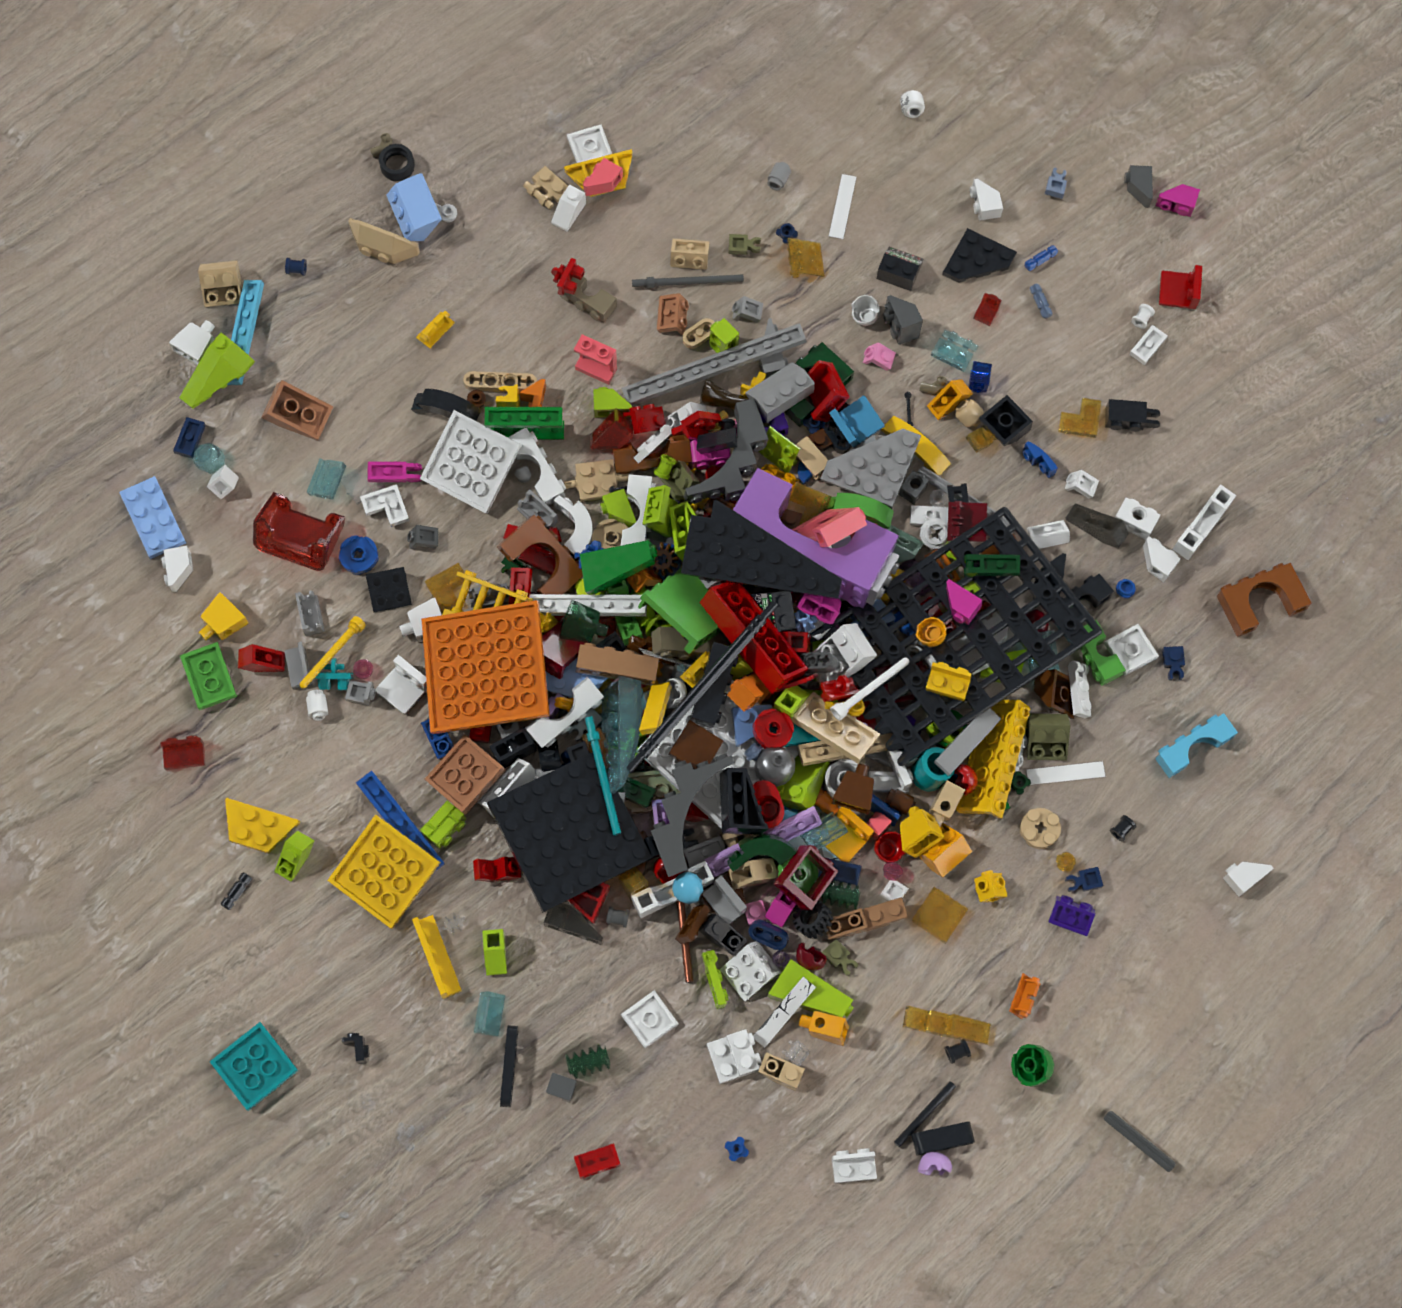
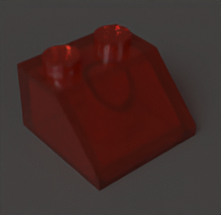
(612, 432)

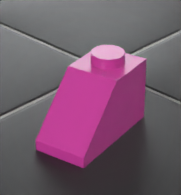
(962, 603)
(780, 909)

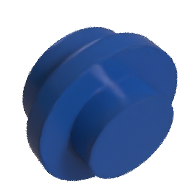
(1125, 588)

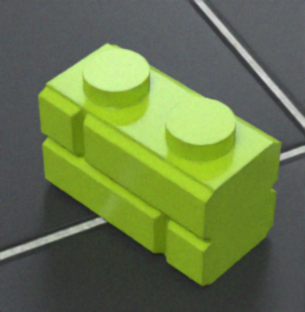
(444, 825)

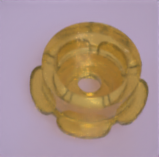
(1069, 858)

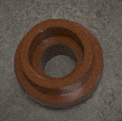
(478, 403)

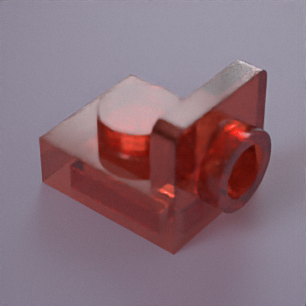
(987, 309)

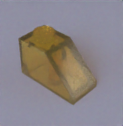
(633, 882)

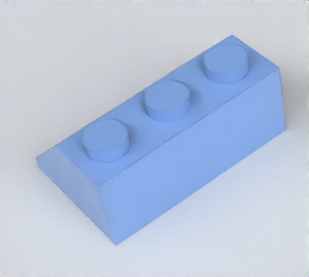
(414, 208)

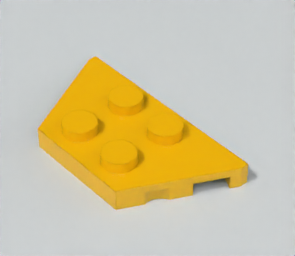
(581, 170)
(256, 826)

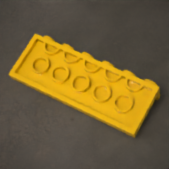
(996, 760)

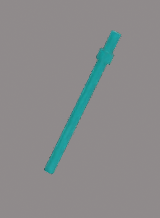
(593, 738)

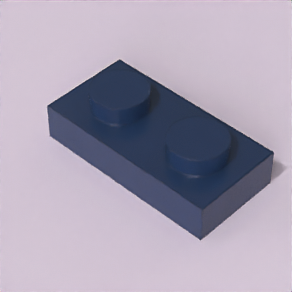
(189, 437)

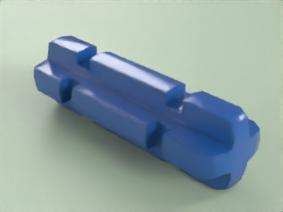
(1041, 257)

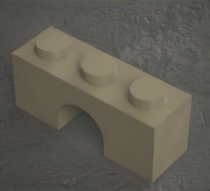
(598, 306)

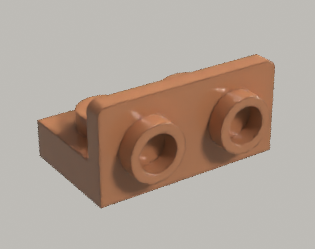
(672, 313)

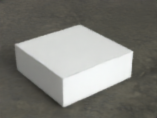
(894, 890)

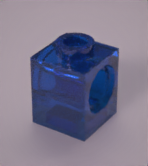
(980, 376)

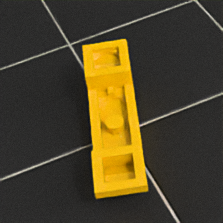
(926, 450)

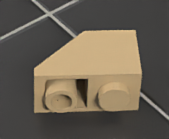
(781, 1071)

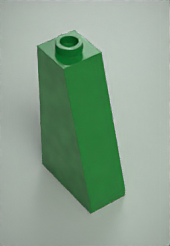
(611, 565)

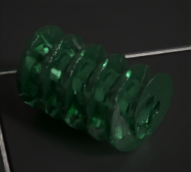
(841, 894)
(587, 1061)

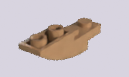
(867, 919)

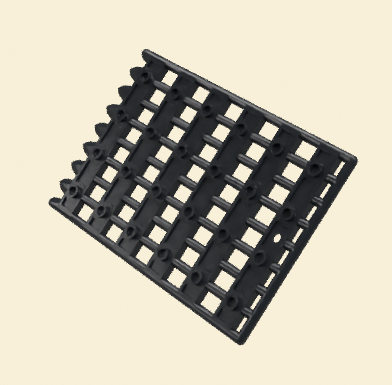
(993, 654)

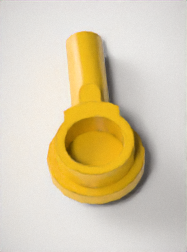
(855, 710)

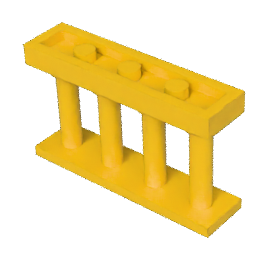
(471, 576)

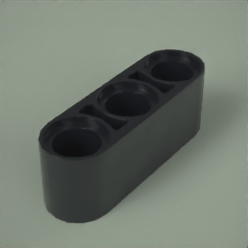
(943, 1138)

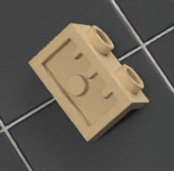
(689, 254)

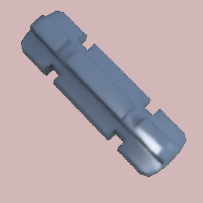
(1041, 301)

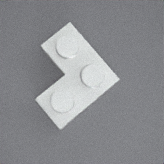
(388, 500)

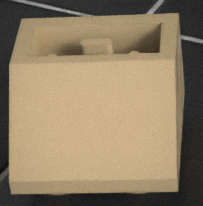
(220, 283)

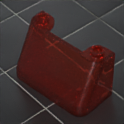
(294, 534)

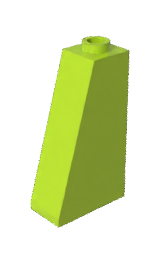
(822, 999)

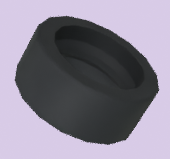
(392, 150)

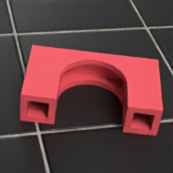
(832, 525)

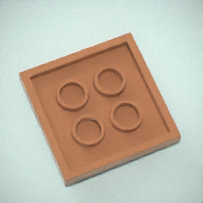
(465, 774)

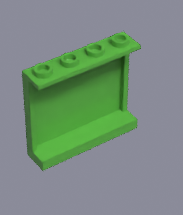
(680, 606)

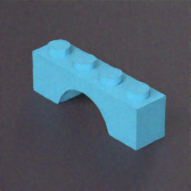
(1215, 732)

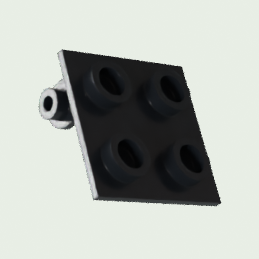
(388, 589)

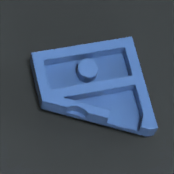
(744, 721)

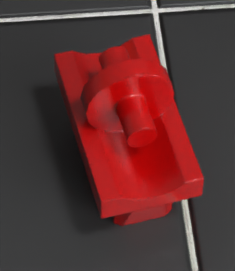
(565, 275)
(838, 689)

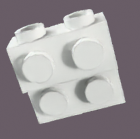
(734, 1056)

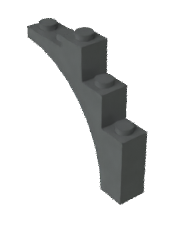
(728, 480)
(689, 781)

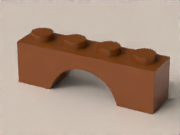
(676, 447)

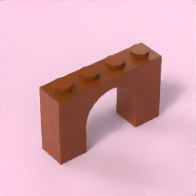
(534, 532)
(1280, 580)

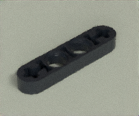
(509, 1066)

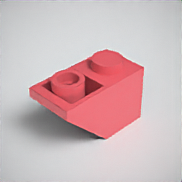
(603, 179)

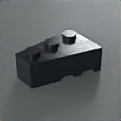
(738, 804)

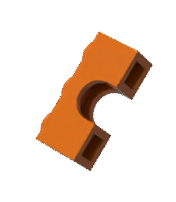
(748, 692)

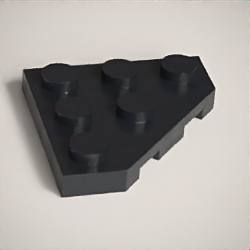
(977, 257)

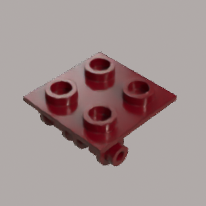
(963, 517)

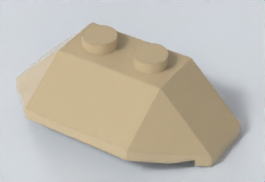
(382, 243)

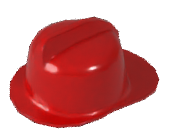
(770, 802)

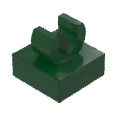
(512, 564)

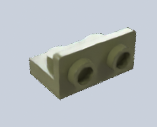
(679, 480)

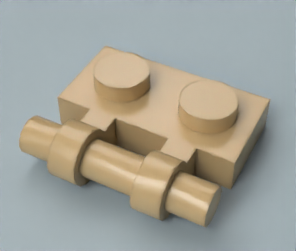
(549, 183)

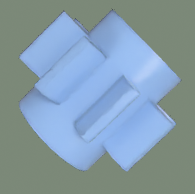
(804, 622)

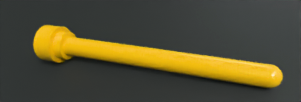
(355, 626)

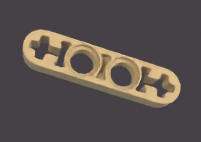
(500, 378)

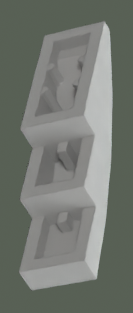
(967, 741)

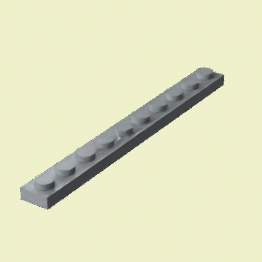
(714, 365)

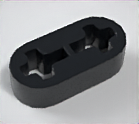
(834, 438)

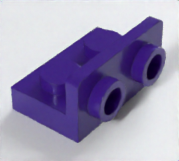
(1072, 915)

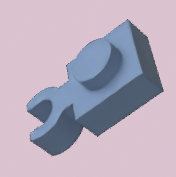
(1056, 184)

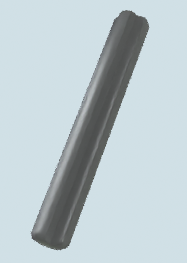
(1139, 1141)

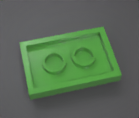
(208, 676)

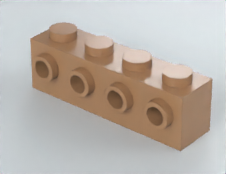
(611, 664)

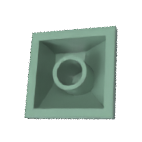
(906, 546)

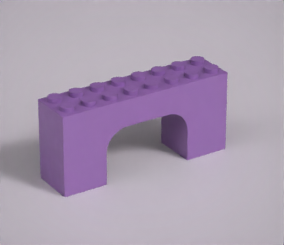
(854, 563)

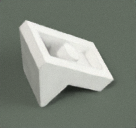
(904, 776)

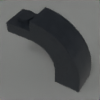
(444, 404)

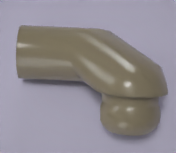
(386, 140)
(935, 387)

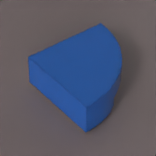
(803, 473)

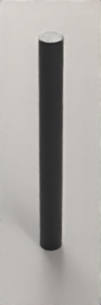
(924, 1114)

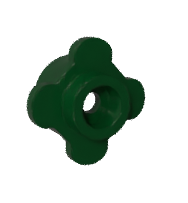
(1018, 776)

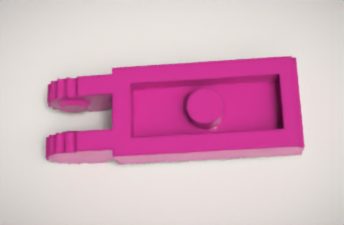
(393, 472)

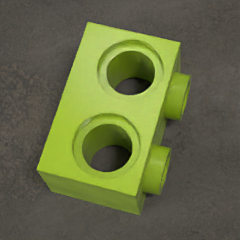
(723, 336)

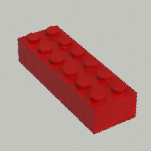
(768, 650)

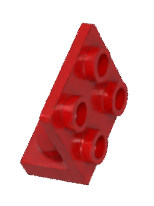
(1180, 288)

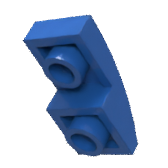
(1036, 455)
(440, 742)

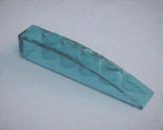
(621, 724)

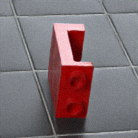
(828, 390)

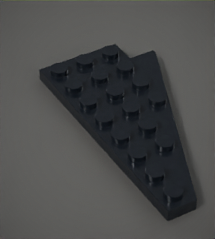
(743, 553)

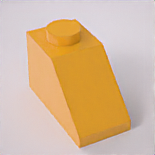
(949, 398)

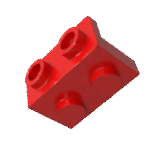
(646, 419)

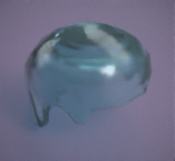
(208, 458)

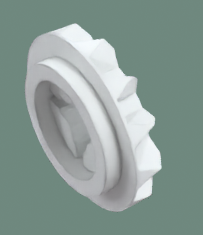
(935, 524)

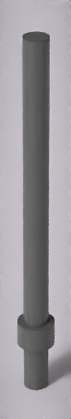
(650, 282)

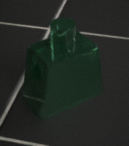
(581, 623)

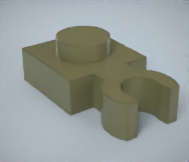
(740, 244)
(837, 955)

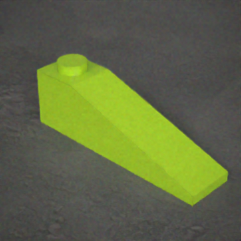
(217, 368)

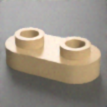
(697, 333)

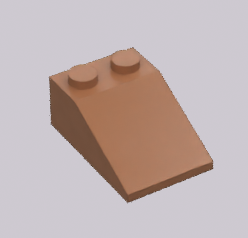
(297, 411)

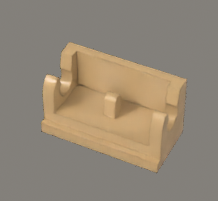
(811, 457)

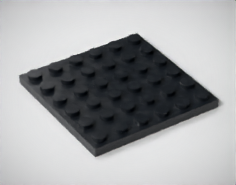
(564, 833)

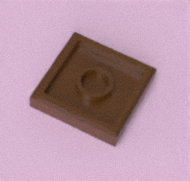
(695, 745)

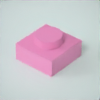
(755, 911)

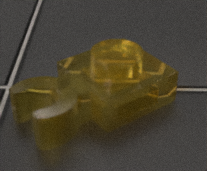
(980, 439)

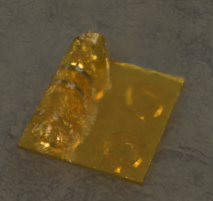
(805, 258)

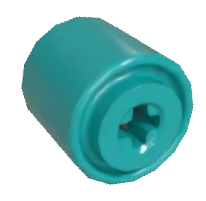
(926, 773)

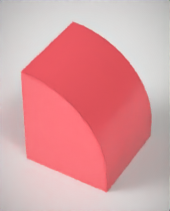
(879, 824)

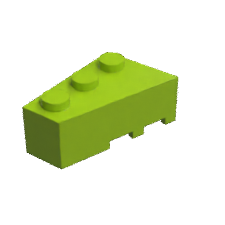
(680, 522)

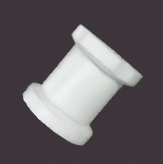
(1143, 315)

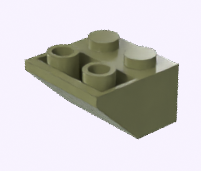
(1047, 736)

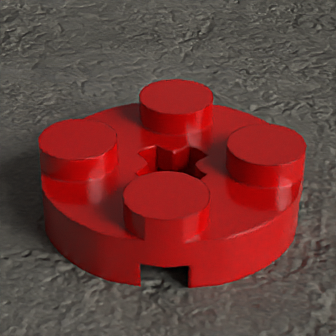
(776, 718)

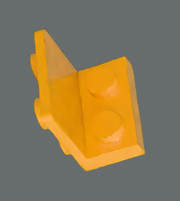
(850, 843)

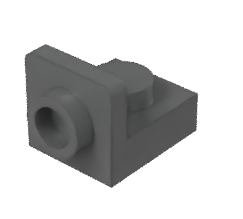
(423, 536)

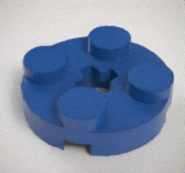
(358, 565)

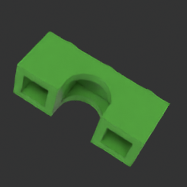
(1104, 668)

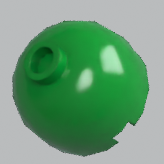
(1032, 1065)

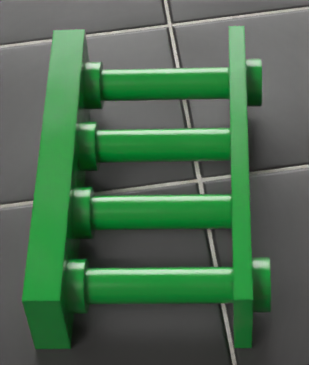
(544, 421)

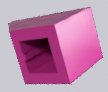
(1179, 199)

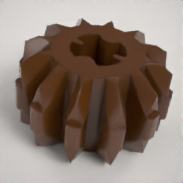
(666, 565)

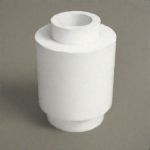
(317, 705)

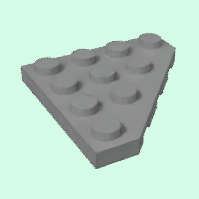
(874, 468)

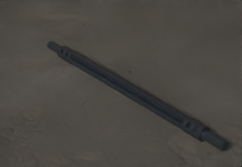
(702, 686)

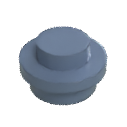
(753, 752)

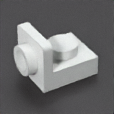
(1082, 483)

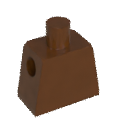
(855, 790)

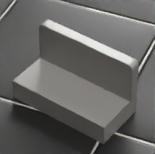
(297, 664)
(724, 900)

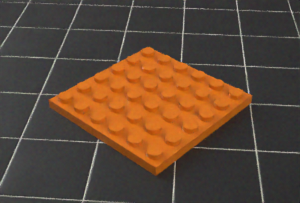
(485, 667)

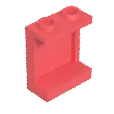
(596, 359)

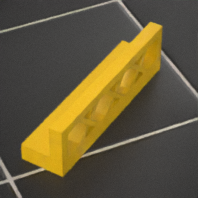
(437, 956)

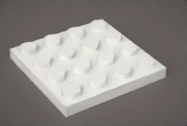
(470, 462)

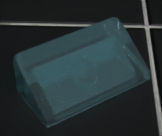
(489, 1013)

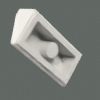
(1049, 534)

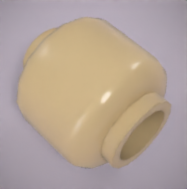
(968, 413)

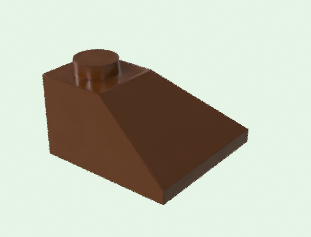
(1055, 691)

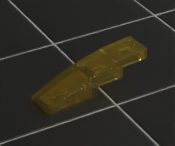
(946, 1025)

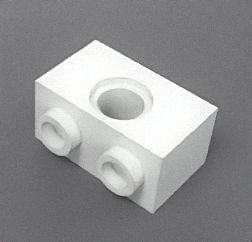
(1142, 527)

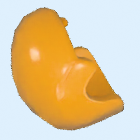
(931, 632)

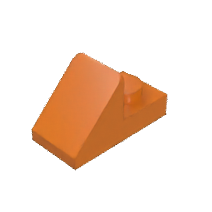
(534, 393)

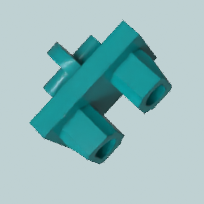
(324, 678)

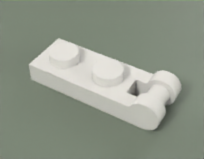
(653, 442)
(1079, 689)

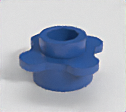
(730, 1146)

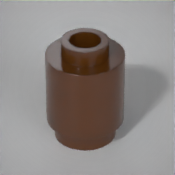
(899, 801)

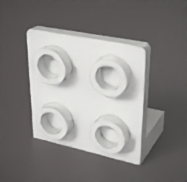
(402, 686)
(750, 970)

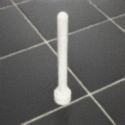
(840, 710)

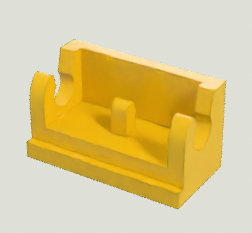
(511, 399)

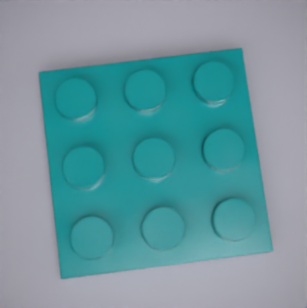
(254, 1066)

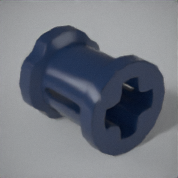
(296, 266)

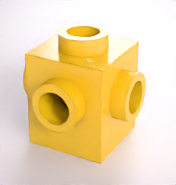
(990, 886)

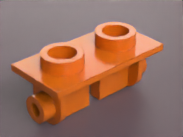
(1022, 1004)

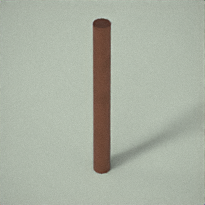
(685, 946)

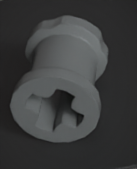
(617, 917)

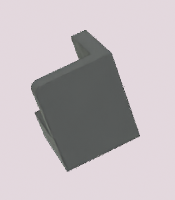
(561, 1087)

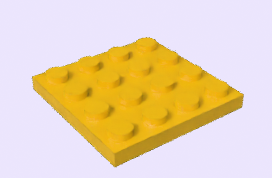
(383, 871)

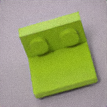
(657, 510)

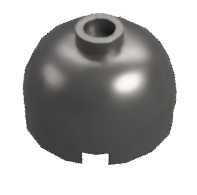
(775, 765)

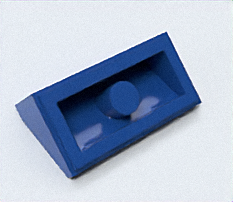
(878, 805)

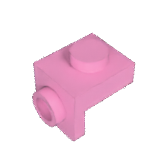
(879, 355)

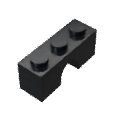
(1094, 590)

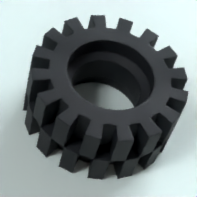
(818, 925)

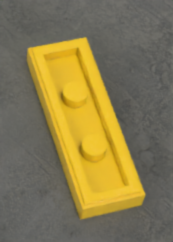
(655, 708)

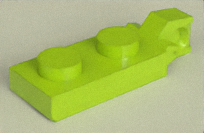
(714, 979)

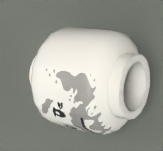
(912, 104)

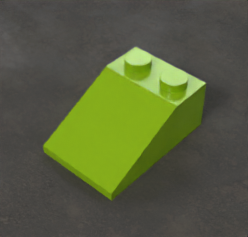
(803, 786)

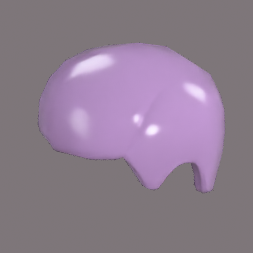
(934, 1161)

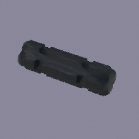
(236, 891)

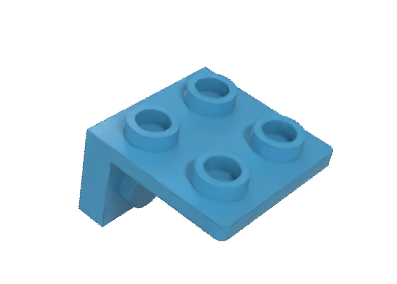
(858, 421)

